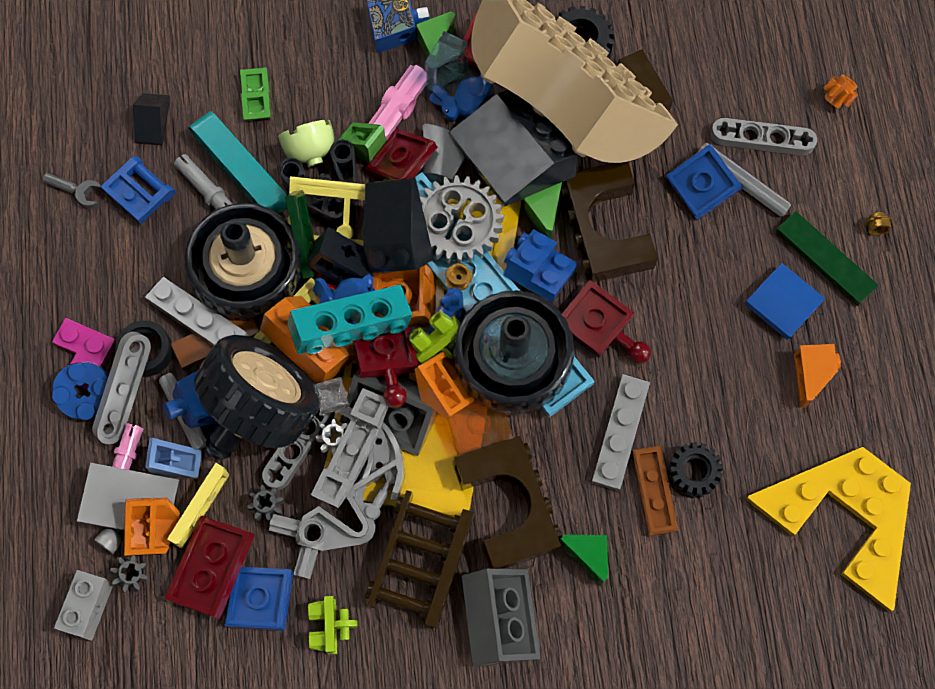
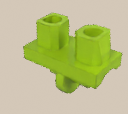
(439, 340)
(326, 611)

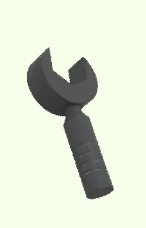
(81, 191)

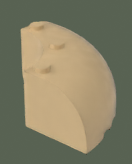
(568, 81)

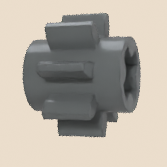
(266, 496)
(136, 570)

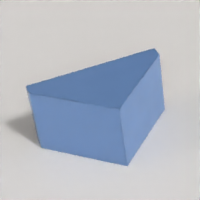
(172, 460)

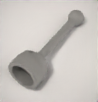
(109, 540)

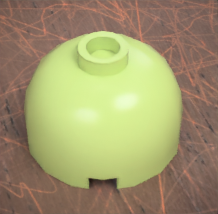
(308, 142)

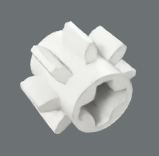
(327, 434)

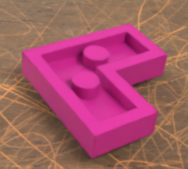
(85, 343)

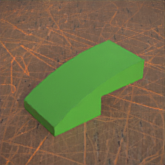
(255, 94)

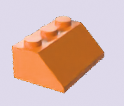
(317, 366)

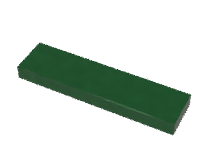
(826, 258)

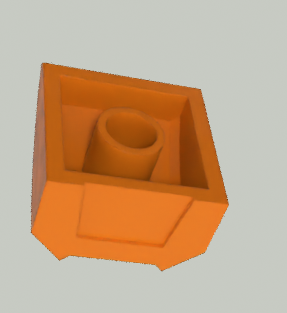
(418, 288)

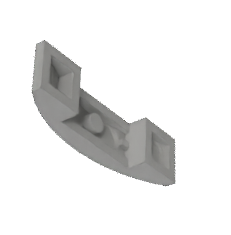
(352, 450)

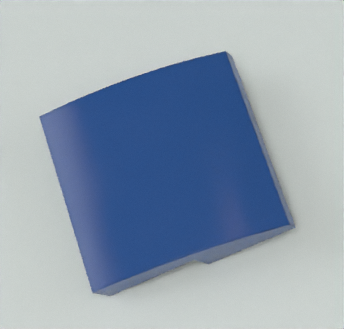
(784, 301)

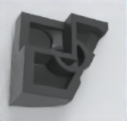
(445, 159)

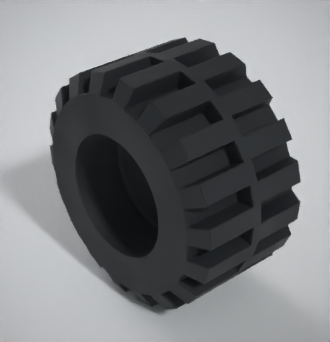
(590, 25)

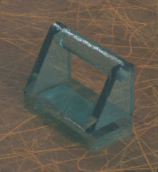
(449, 58)

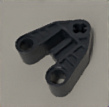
(345, 171)

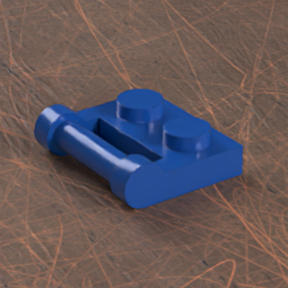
(131, 195)

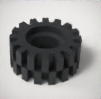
(705, 456)

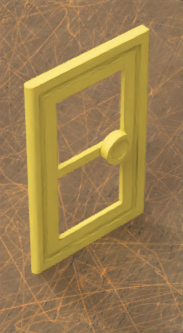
(332, 189)

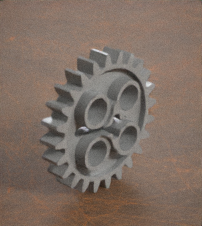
(481, 229)

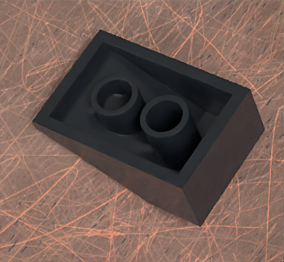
(395, 227)

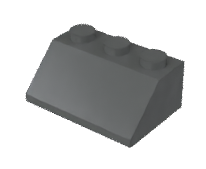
(409, 422)
(500, 617)

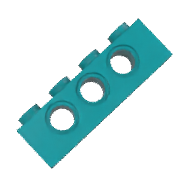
(388, 302)

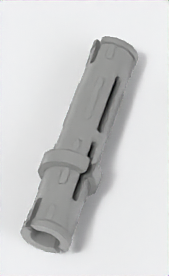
(213, 195)

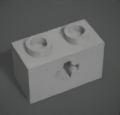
(84, 605)

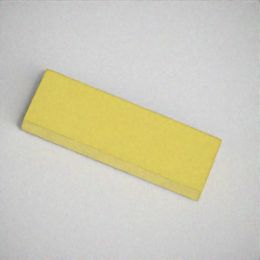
(198, 506)

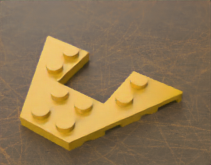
(868, 491)

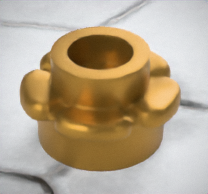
(878, 224)
(455, 270)

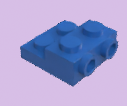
(539, 265)

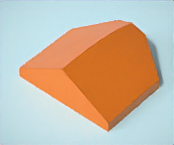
(441, 387)
(148, 525)

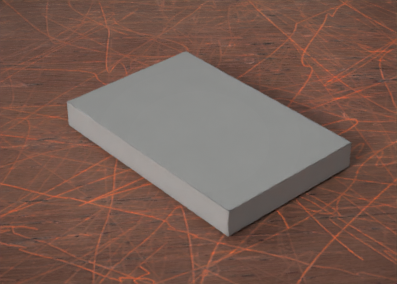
(110, 486)

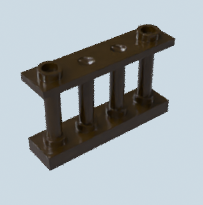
(439, 581)

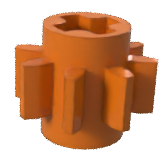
(840, 91)

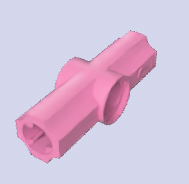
(400, 100)

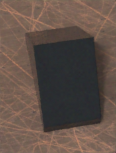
(150, 118)

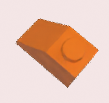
(814, 369)

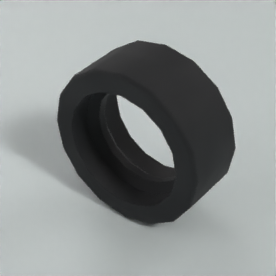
(165, 355)

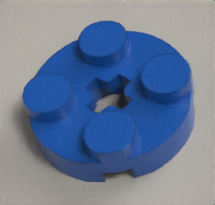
(65, 393)

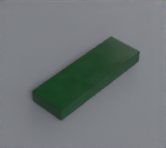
(301, 229)

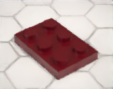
(210, 567)

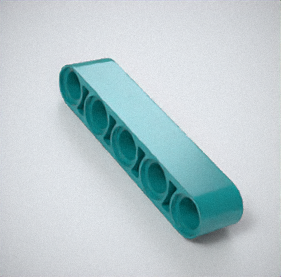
(238, 163)

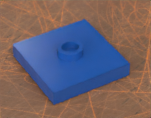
(703, 181)
(260, 599)

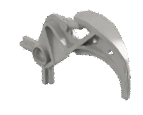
(333, 532)

